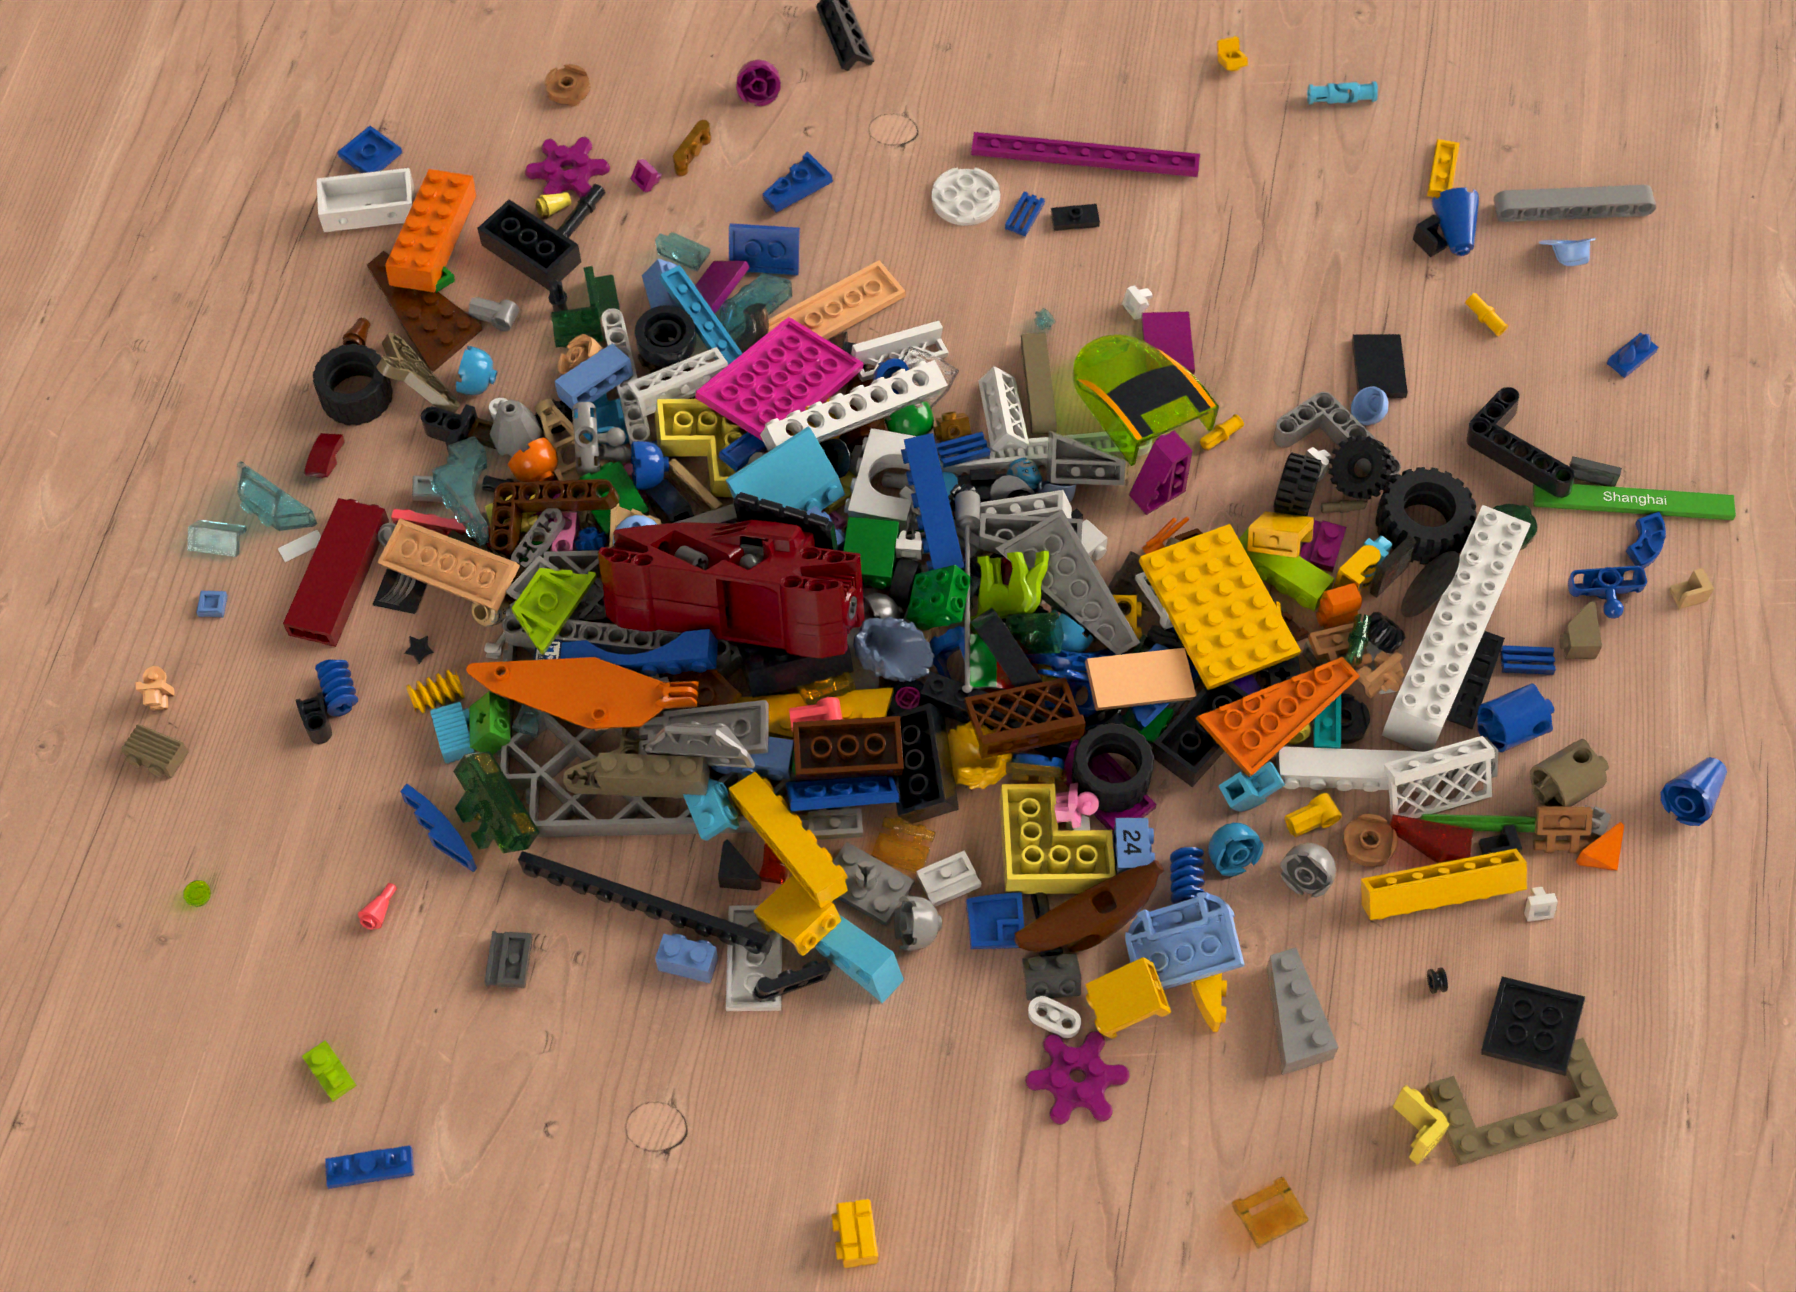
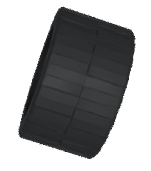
(358, 406)
(1118, 740)

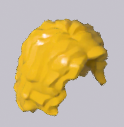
(967, 762)

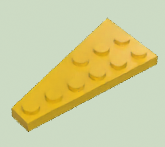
(854, 704)

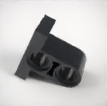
(446, 422)

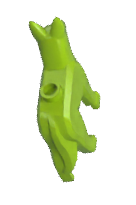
(1021, 594)

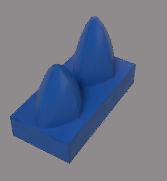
(1632, 354)

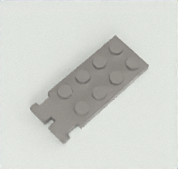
(745, 720)

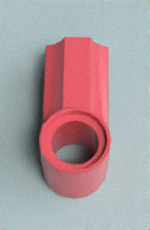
(825, 709)

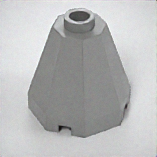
(514, 428)

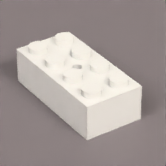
(365, 199)

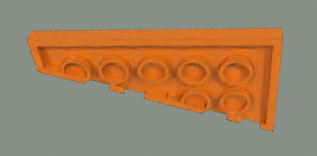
(1268, 719)

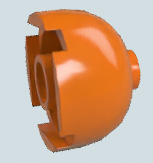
(536, 462)

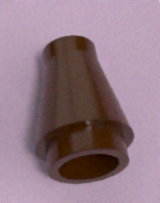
(357, 333)

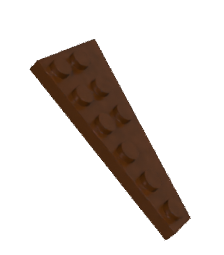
(427, 317)

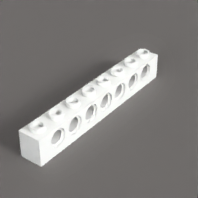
(926, 374)

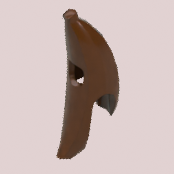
(1093, 913)

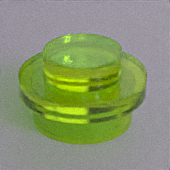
(197, 893)

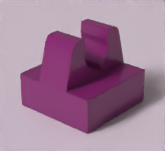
(645, 175)

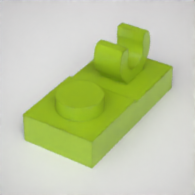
(329, 1070)

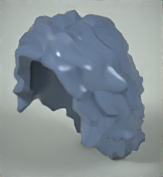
(893, 649)

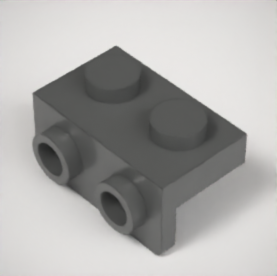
(1052, 976)

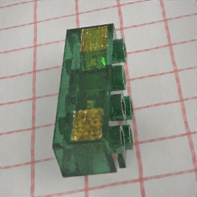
(494, 804)

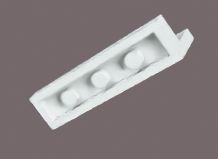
(897, 344)
(682, 383)
(998, 409)

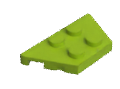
(549, 603)

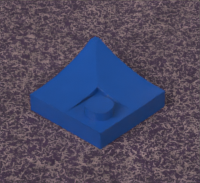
(994, 920)

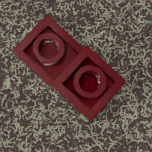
(322, 455)

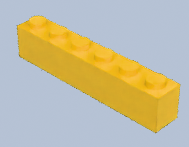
(788, 839)
(1443, 884)

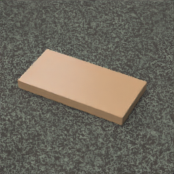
(1140, 679)

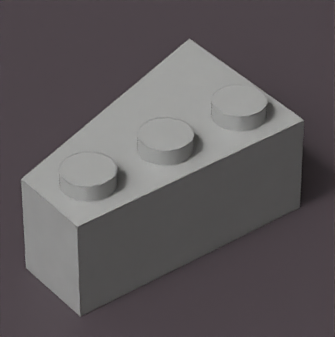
(1081, 464)

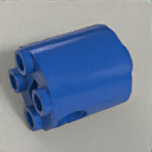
(1515, 718)

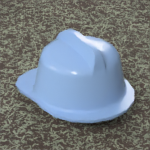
(1570, 251)

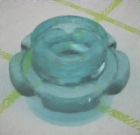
(1044, 319)

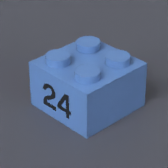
(1132, 843)

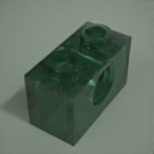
(1036, 632)

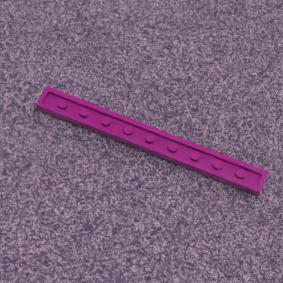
(1085, 154)

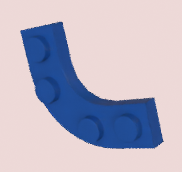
(1067, 659)

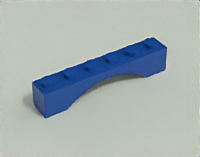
(688, 652)

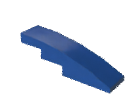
(442, 832)

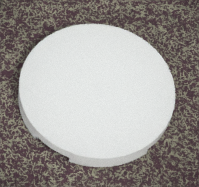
(965, 196)

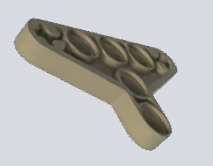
(407, 366)
(626, 746)

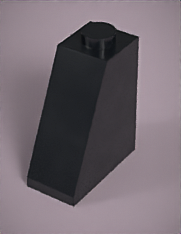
(668, 503)

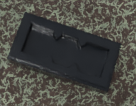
(1075, 217)

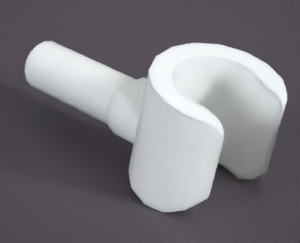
(495, 649)

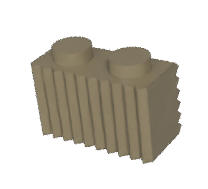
(154, 750)

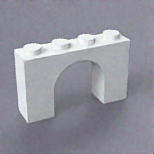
(881, 452)

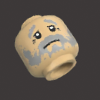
(487, 616)

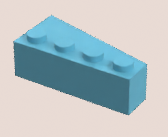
(862, 959)

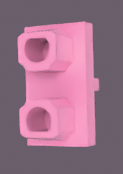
(1071, 805)

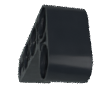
(1006, 651)

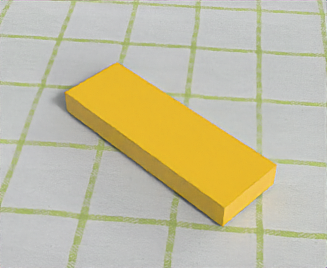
(1443, 167)

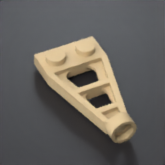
(551, 418)

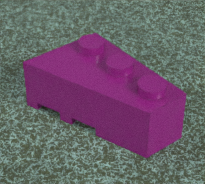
(1163, 473)

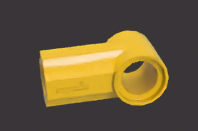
(1319, 812)

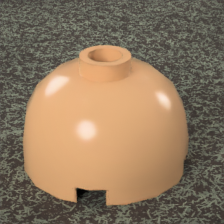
(579, 350)

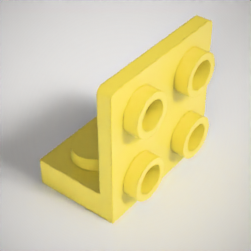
(1429, 1121)

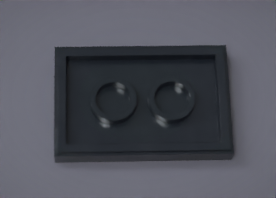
(1380, 363)

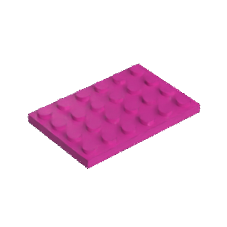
(779, 376)

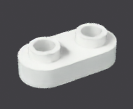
(1056, 1015)

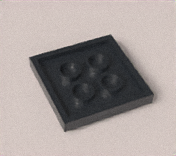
(1533, 1025)

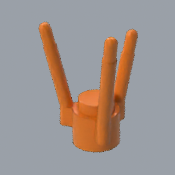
(1157, 541)

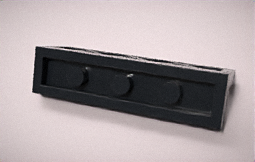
(844, 33)

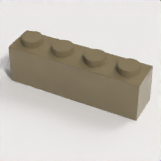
(652, 773)

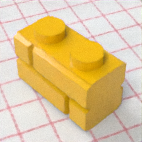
(856, 1232)

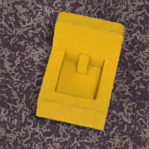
(1230, 54)

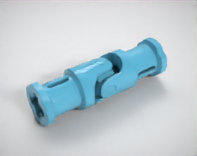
(1339, 93)

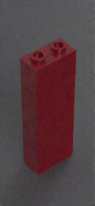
(336, 572)

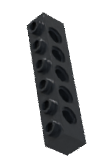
(949, 697)

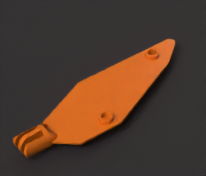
(585, 690)

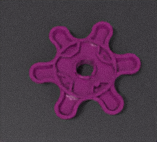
(571, 179)
(1073, 1094)

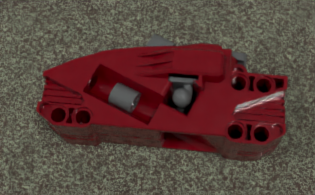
(754, 571)

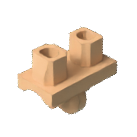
(1385, 676)
(155, 689)

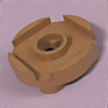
(567, 94)
(1366, 854)

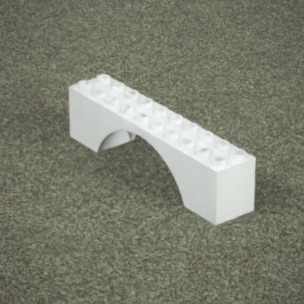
(1455, 630)

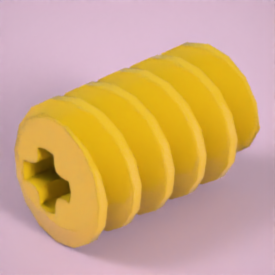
(435, 691)

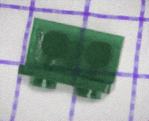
(575, 322)

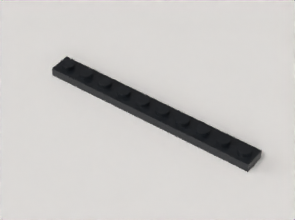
(653, 906)

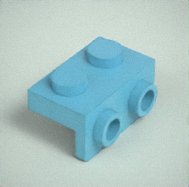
(712, 811)

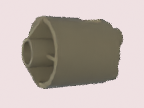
(1569, 775)

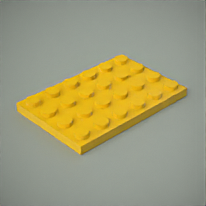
(1219, 606)

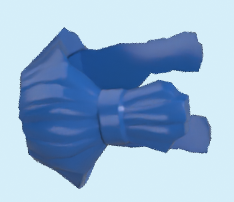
(945, 646)
(1075, 682)

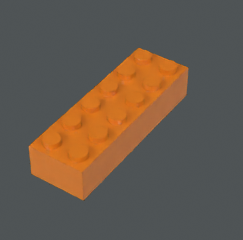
(430, 230)

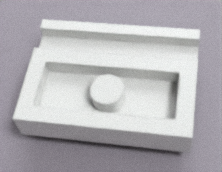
(948, 879)

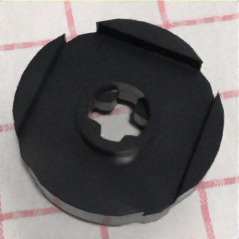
(1359, 719)

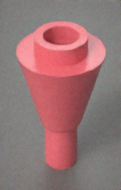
(374, 913)

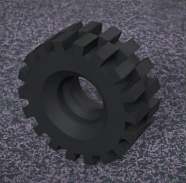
(1345, 461)

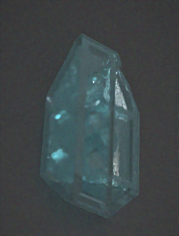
(765, 289)
(270, 502)

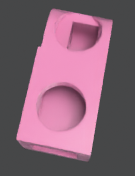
(566, 538)

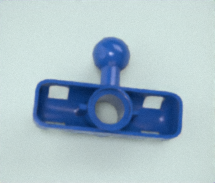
(1594, 585)

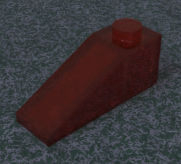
(1434, 839)

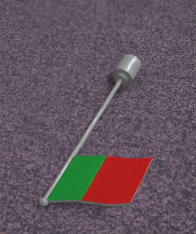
(980, 664)

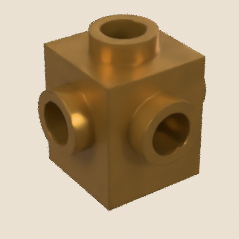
(951, 426)

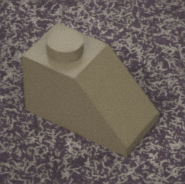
(1582, 635)

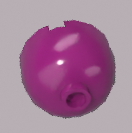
(758, 82)

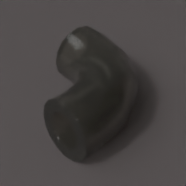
(756, 326)

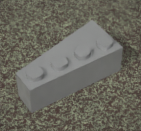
(1000, 528)

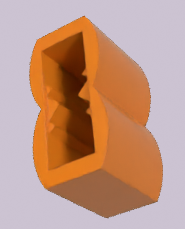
(1339, 606)

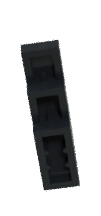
(1476, 681)

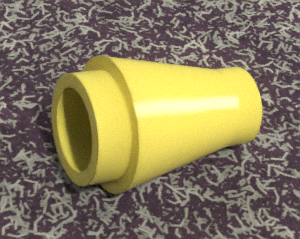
(552, 203)

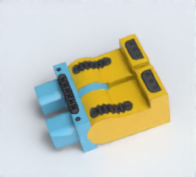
(1363, 564)

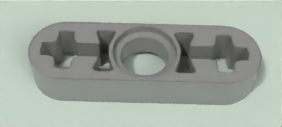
(536, 529)

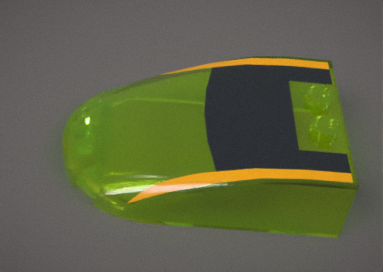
(1138, 391)

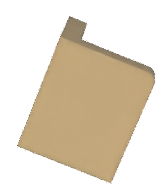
(1693, 591)

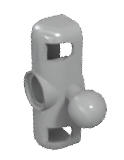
(588, 424)

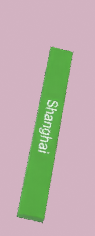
(1640, 501)

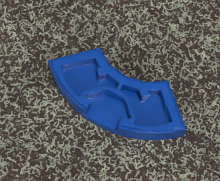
(1650, 540)

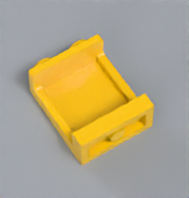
(1279, 534)
(797, 916)
(1126, 997)

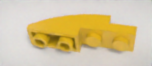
(1208, 996)

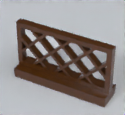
(1030, 734)

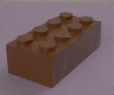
(848, 748)

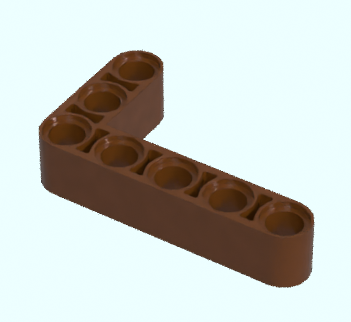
(545, 492)

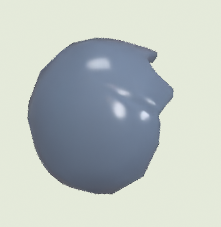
(1046, 486)

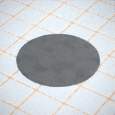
(1430, 584)

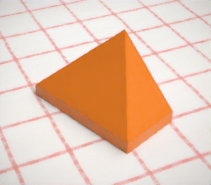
(1604, 851)

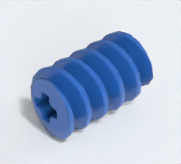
(336, 686)
(1186, 874)

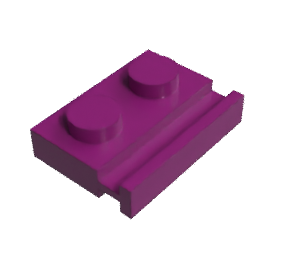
(1324, 546)

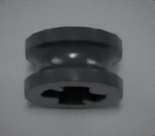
(1437, 980)

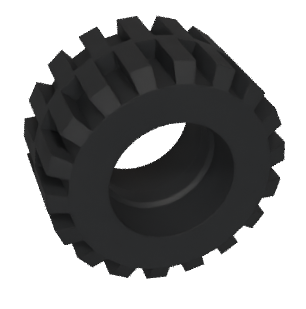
(1297, 485)

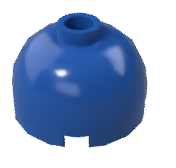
(647, 464)

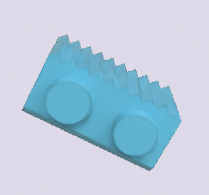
(452, 731)

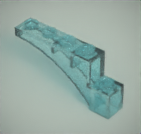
(458, 482)

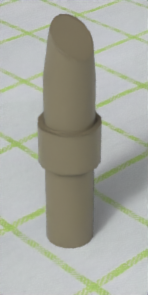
(1343, 506)

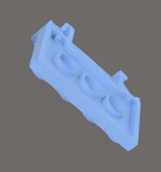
(1186, 940)

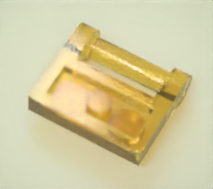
(1274, 1220)

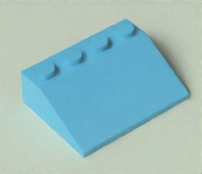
(791, 475)

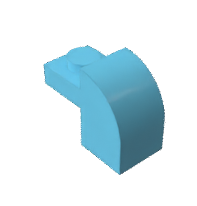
(1249, 792)

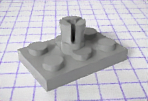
(872, 884)

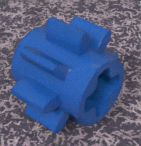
(590, 539)

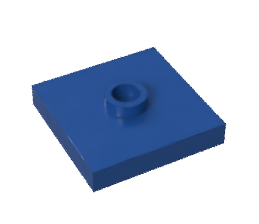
(369, 151)

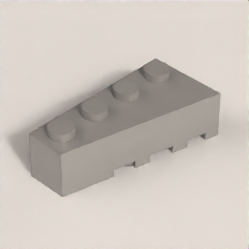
(1298, 1016)

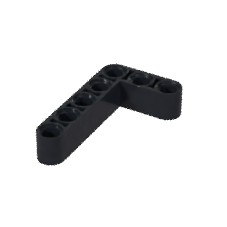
(1490, 439)

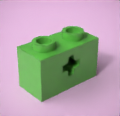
(489, 723)

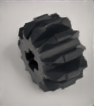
(1385, 633)

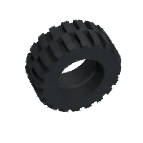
(1433, 490)

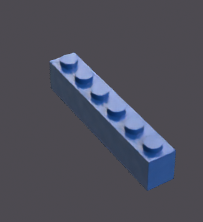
(932, 502)

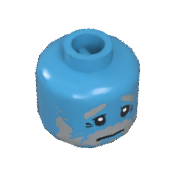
(1027, 471)

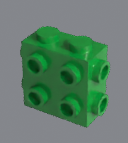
(938, 597)

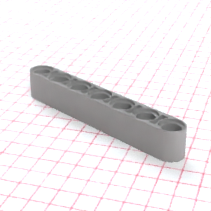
(1574, 203)

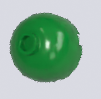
(912, 420)

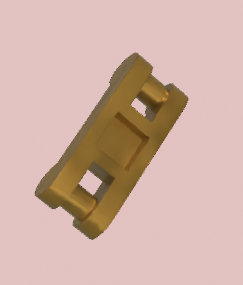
(691, 146)

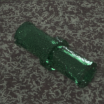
(1358, 639)

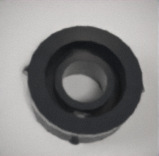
(662, 323)

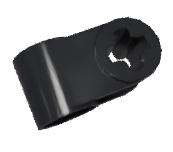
(314, 714)

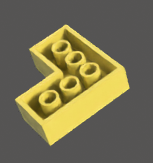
(695, 429)
(1040, 855)

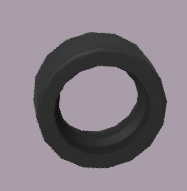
(903, 581)

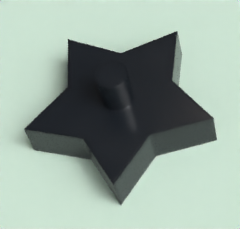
(418, 648)

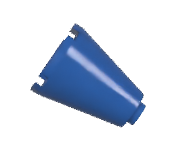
(1458, 218)
(1695, 792)

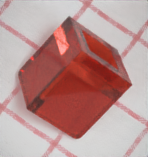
(772, 868)

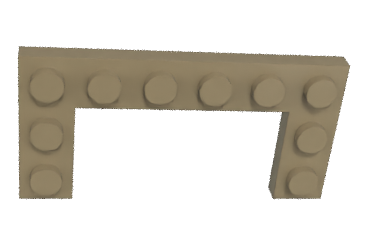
(1472, 1143)

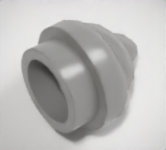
(385, 533)

